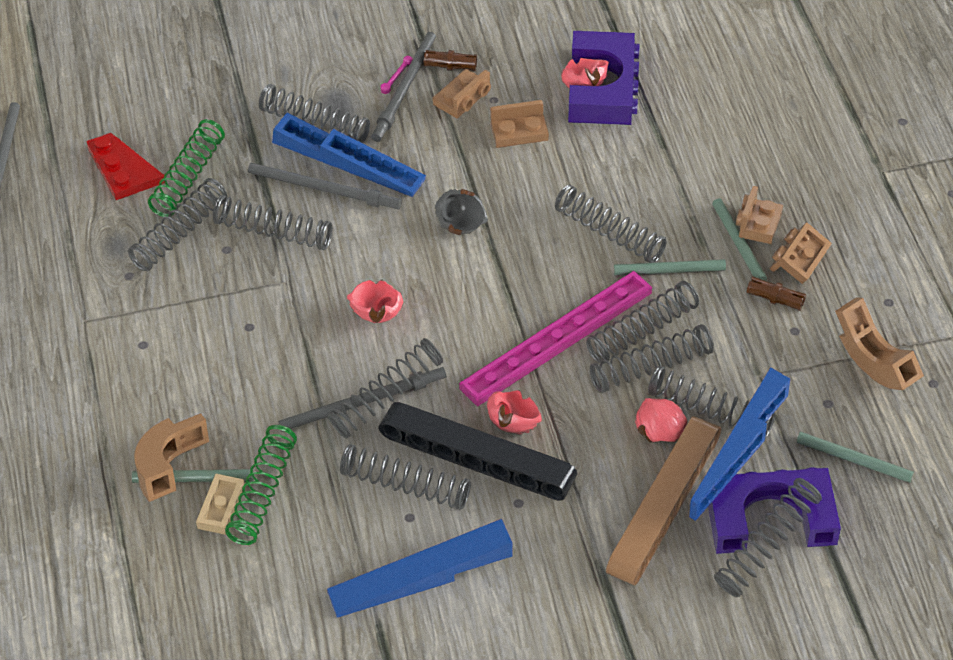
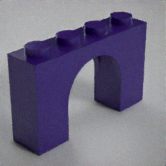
(613, 101)
(729, 507)

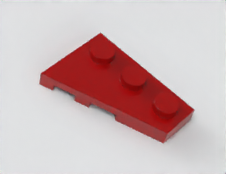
(122, 167)

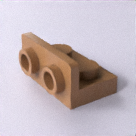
(463, 92)
(518, 123)
(758, 218)
(801, 253)

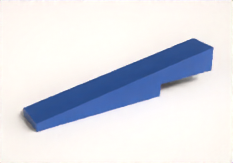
(346, 154)
(743, 441)
(423, 569)

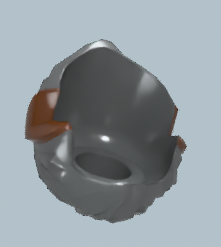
(460, 211)

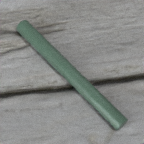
(740, 243)
(670, 267)
(855, 457)
(202, 475)

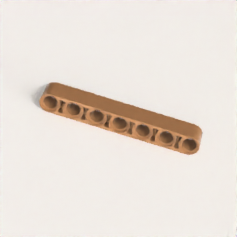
(663, 501)

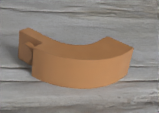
(871, 352)
(160, 447)

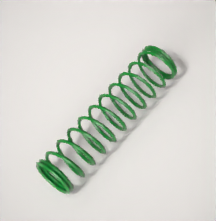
(168, 199)
(239, 523)

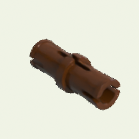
(450, 60)
(776, 293)

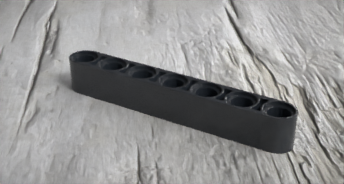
(478, 451)

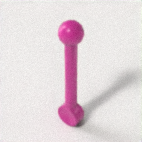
(386, 87)

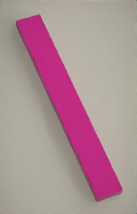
(555, 338)

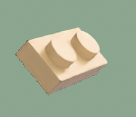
(219, 503)

